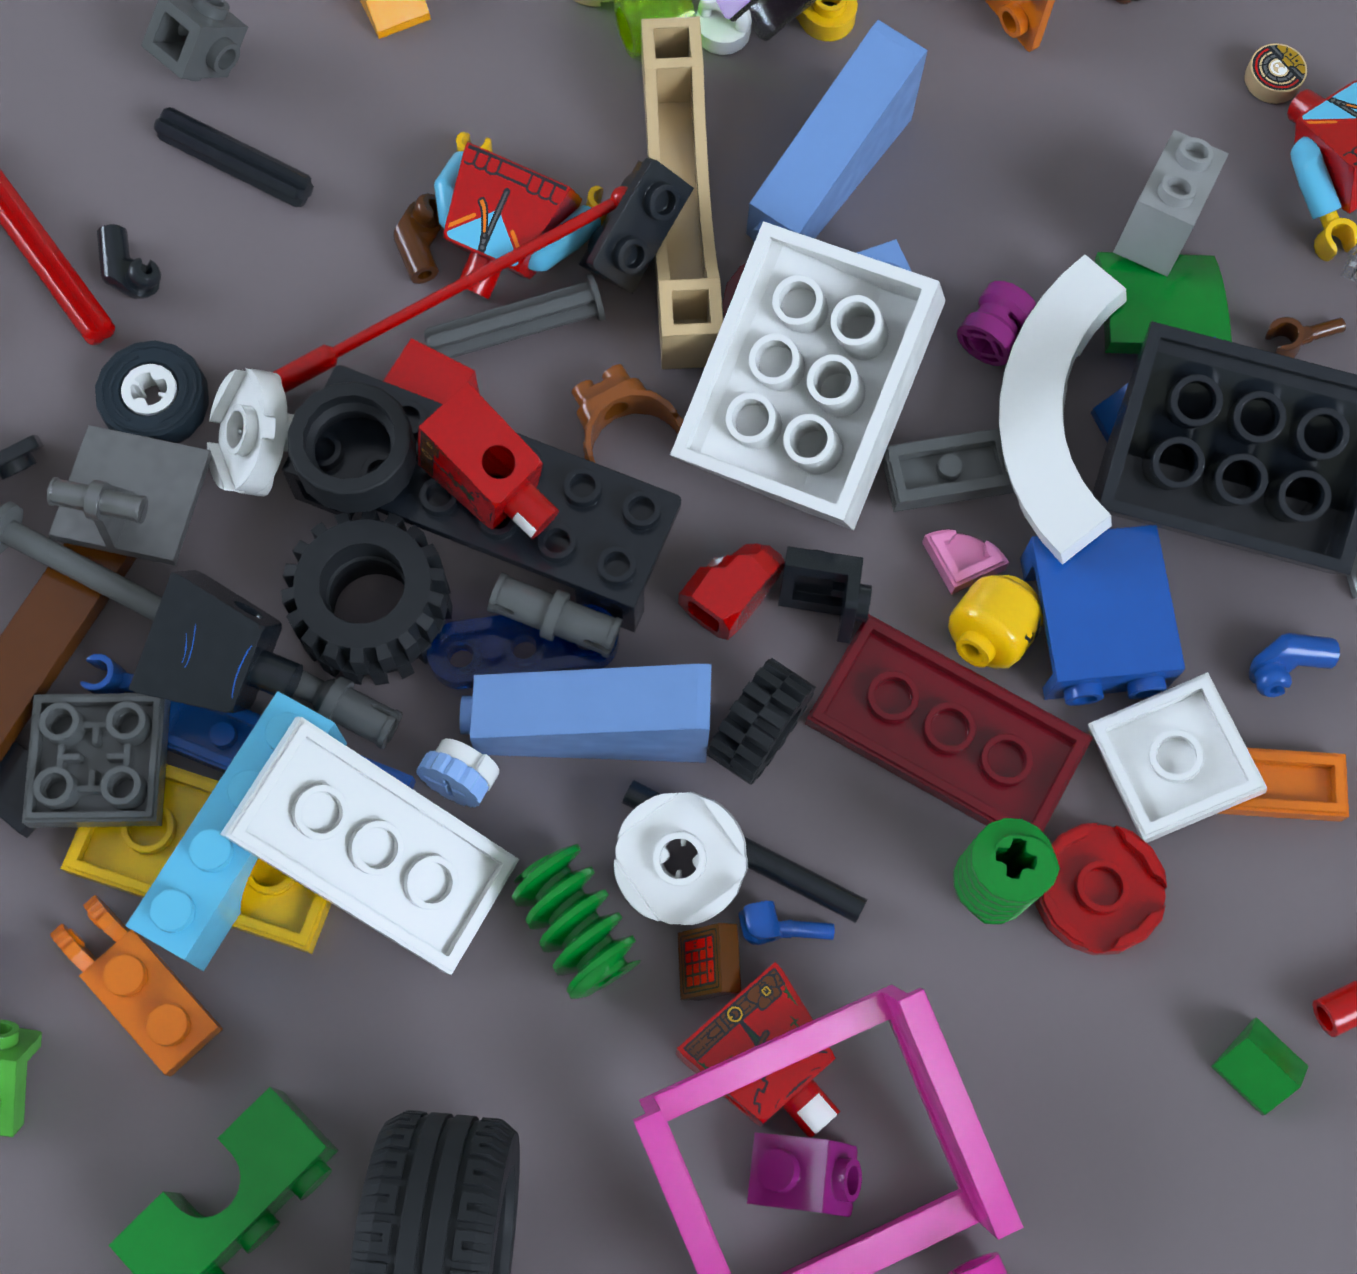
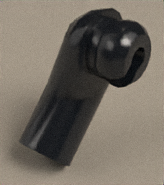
(120, 270)

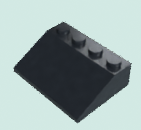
(1237, 449)

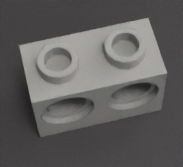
(1171, 202)

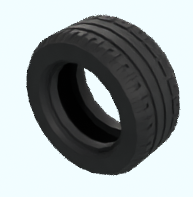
(439, 1197)

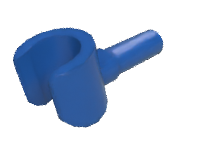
(116, 680)
(761, 925)

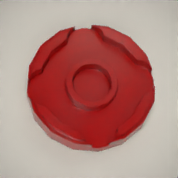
(1105, 890)

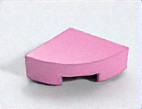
(963, 558)

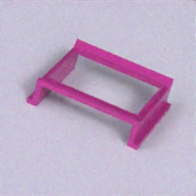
(981, 1190)

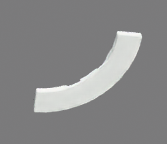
(1033, 408)

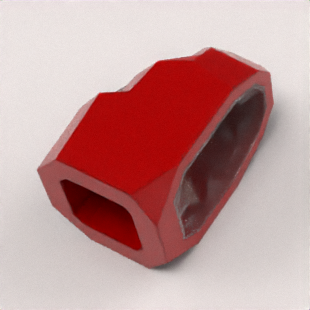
(731, 588)

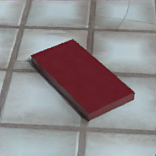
(947, 728)

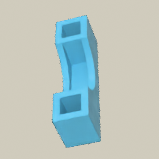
(206, 874)

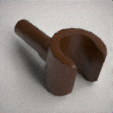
(1301, 334)

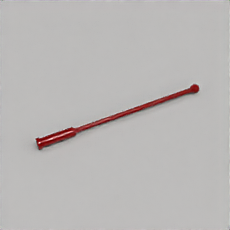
(326, 357)

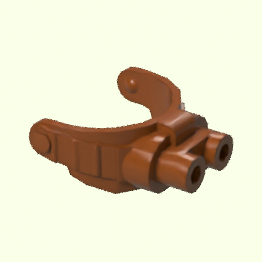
(615, 398)

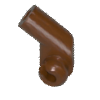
(414, 237)

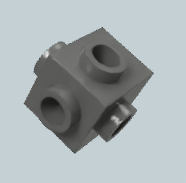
(195, 37)

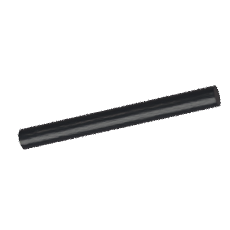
(780, 869)

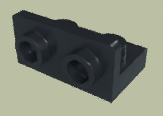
(637, 227)

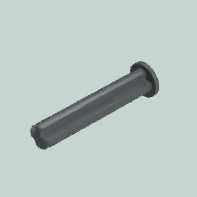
(517, 319)

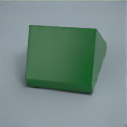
(1261, 1067)

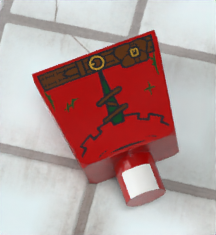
(468, 445)
(751, 1018)

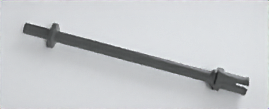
(330, 698)

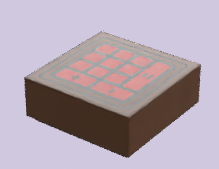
(709, 962)

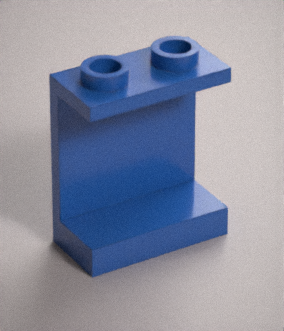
(1107, 617)

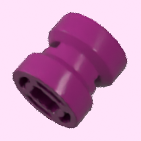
(996, 324)

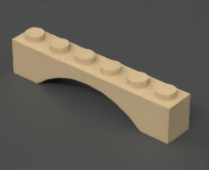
(676, 137)

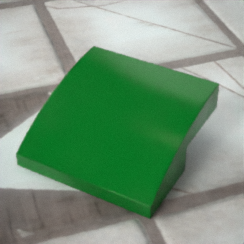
(1186, 299)

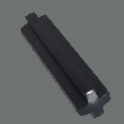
(233, 157)

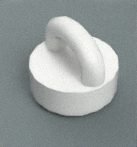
(719, 33)

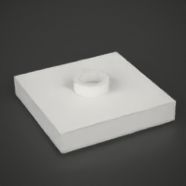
(1176, 758)

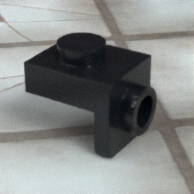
(826, 585)

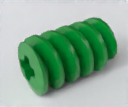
(1005, 870)
(573, 922)

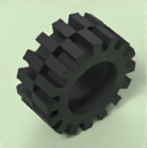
(760, 720)

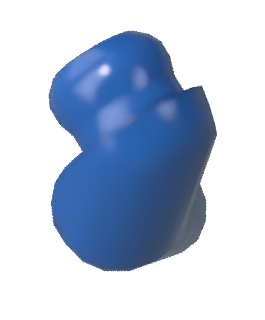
(1273, 664)

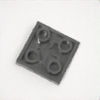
(96, 760)

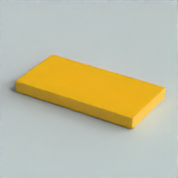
(134, 856)

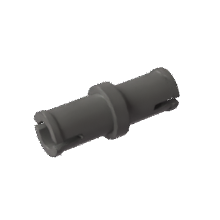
(554, 615)

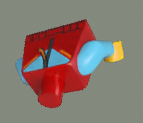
(1327, 162)
(500, 205)

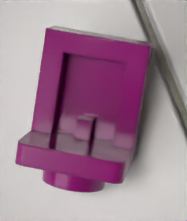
(804, 1174)

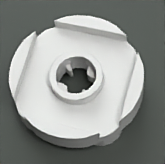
(251, 431)
(643, 850)

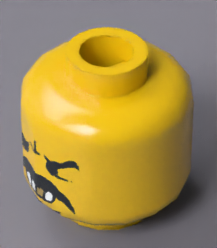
(996, 619)

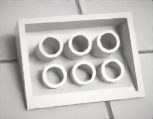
(809, 374)

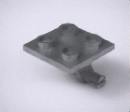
(129, 495)

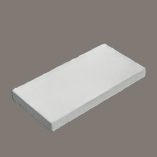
(370, 845)

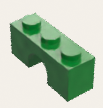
(277, 1158)

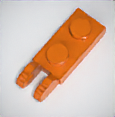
(140, 991)

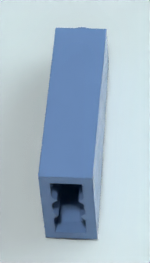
(843, 135)
(592, 713)

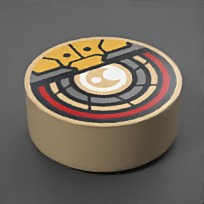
(1275, 73)

